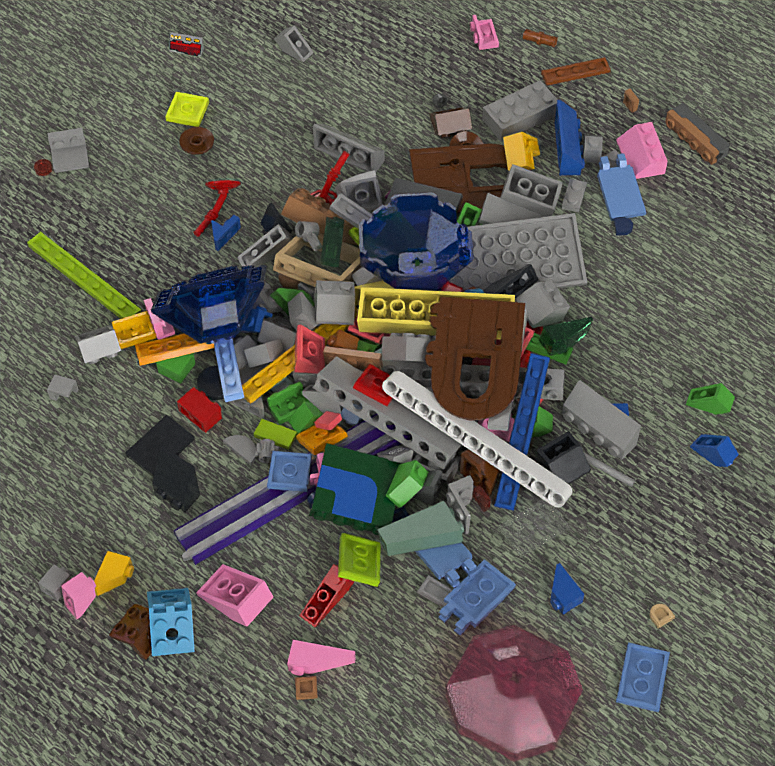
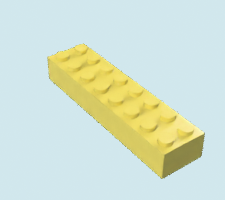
(407, 310)

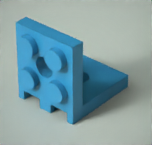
(167, 611)

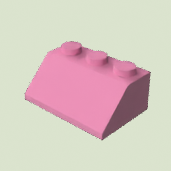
(643, 150)

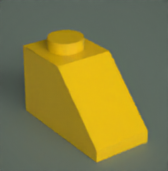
(113, 572)

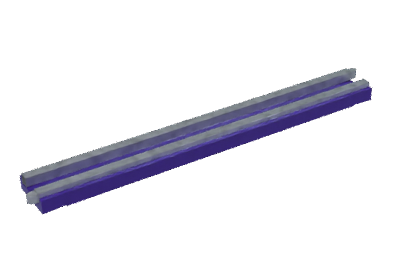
(260, 505)

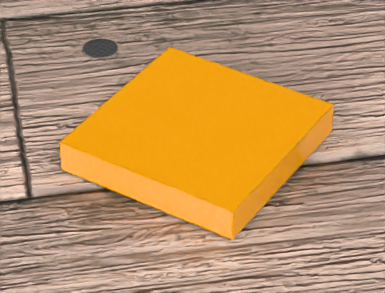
(315, 439)

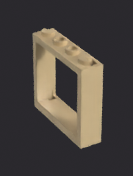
(309, 273)

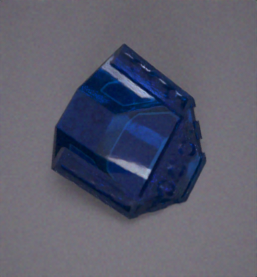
(212, 302)

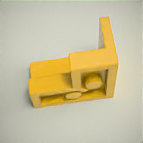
(520, 150)

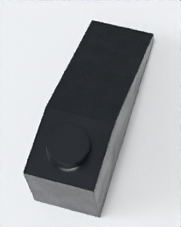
(514, 283)

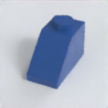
(715, 449)
(565, 591)

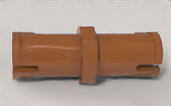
(540, 38)

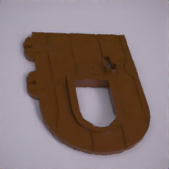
(456, 176)
(470, 330)

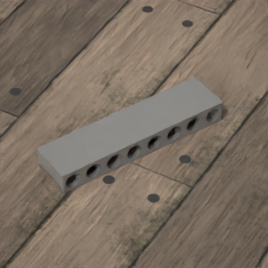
(341, 380)

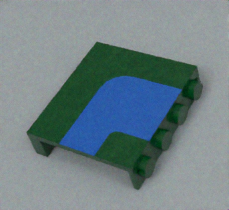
(354, 489)

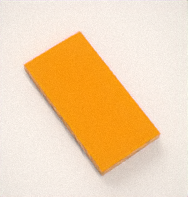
(168, 348)

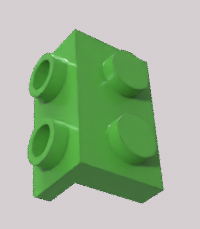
(286, 402)

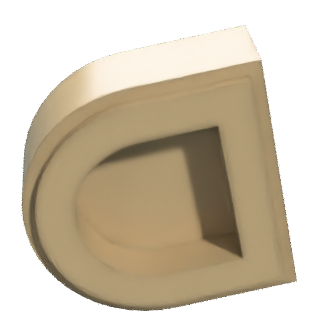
(660, 615)

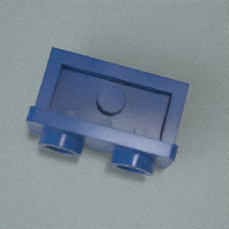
(254, 320)

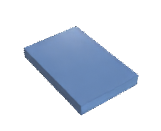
(643, 677)

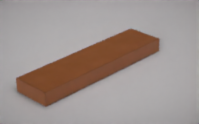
(575, 71)

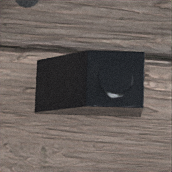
(272, 218)

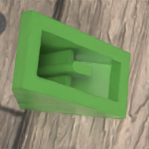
(177, 367)
(304, 417)

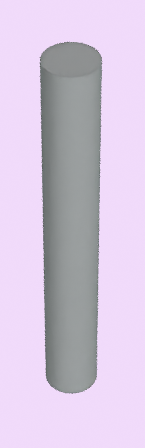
(609, 470)

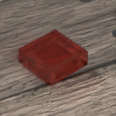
(481, 498)

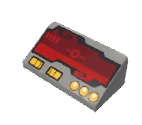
(186, 44)

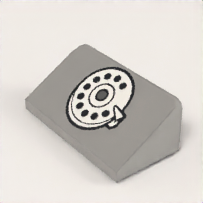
(397, 454)

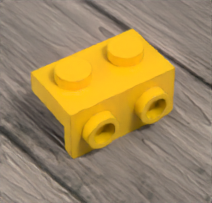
(134, 330)

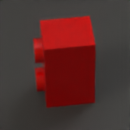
(199, 409)

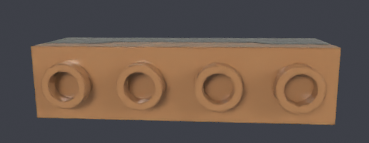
(697, 134)

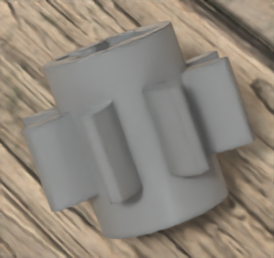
(264, 450)

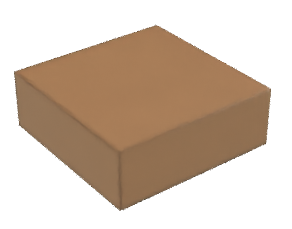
(631, 100)
(306, 688)

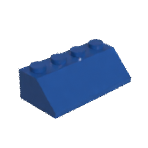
(568, 140)

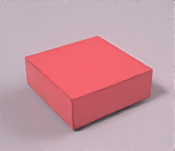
(328, 420)

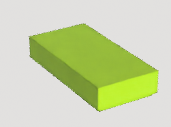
(280, 435)

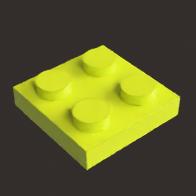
(187, 109)

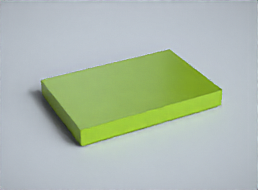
(359, 559)

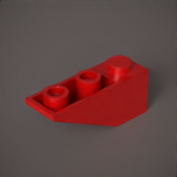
(326, 596)

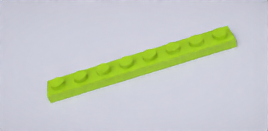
(83, 276)

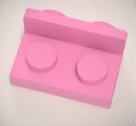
(161, 327)

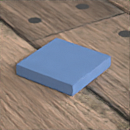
(289, 471)

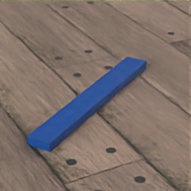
(523, 425)

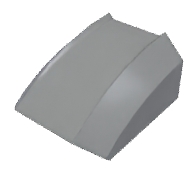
(362, 190)

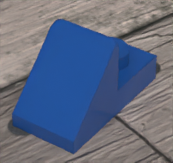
(224, 233)

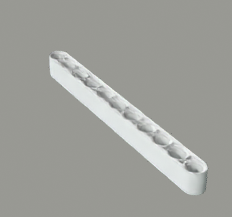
(479, 440)

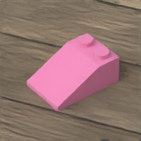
(236, 594)

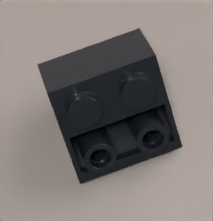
(563, 458)

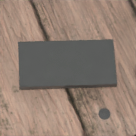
(406, 187)

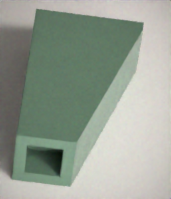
(422, 531)

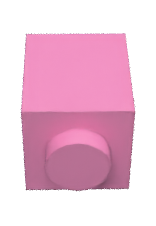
(78, 594)

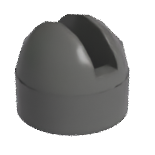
(438, 98)

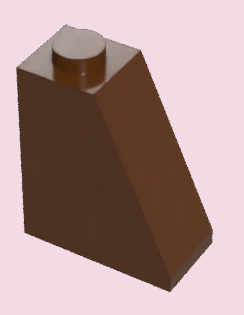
(479, 470)

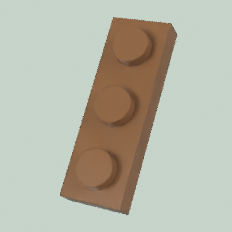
(356, 358)

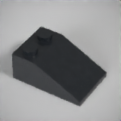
(175, 481)

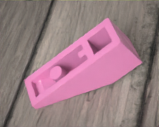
(314, 658)

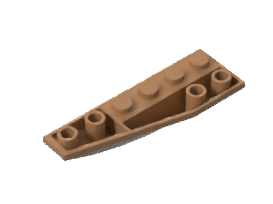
(305, 207)

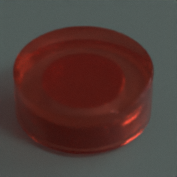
(43, 167)

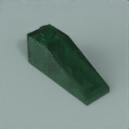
(332, 241)
(563, 336)

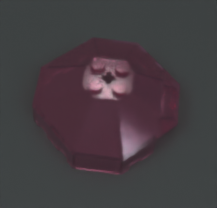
(508, 715)

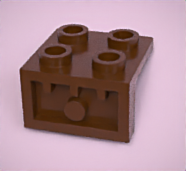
(135, 630)

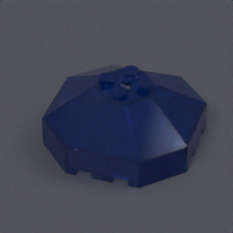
(413, 230)

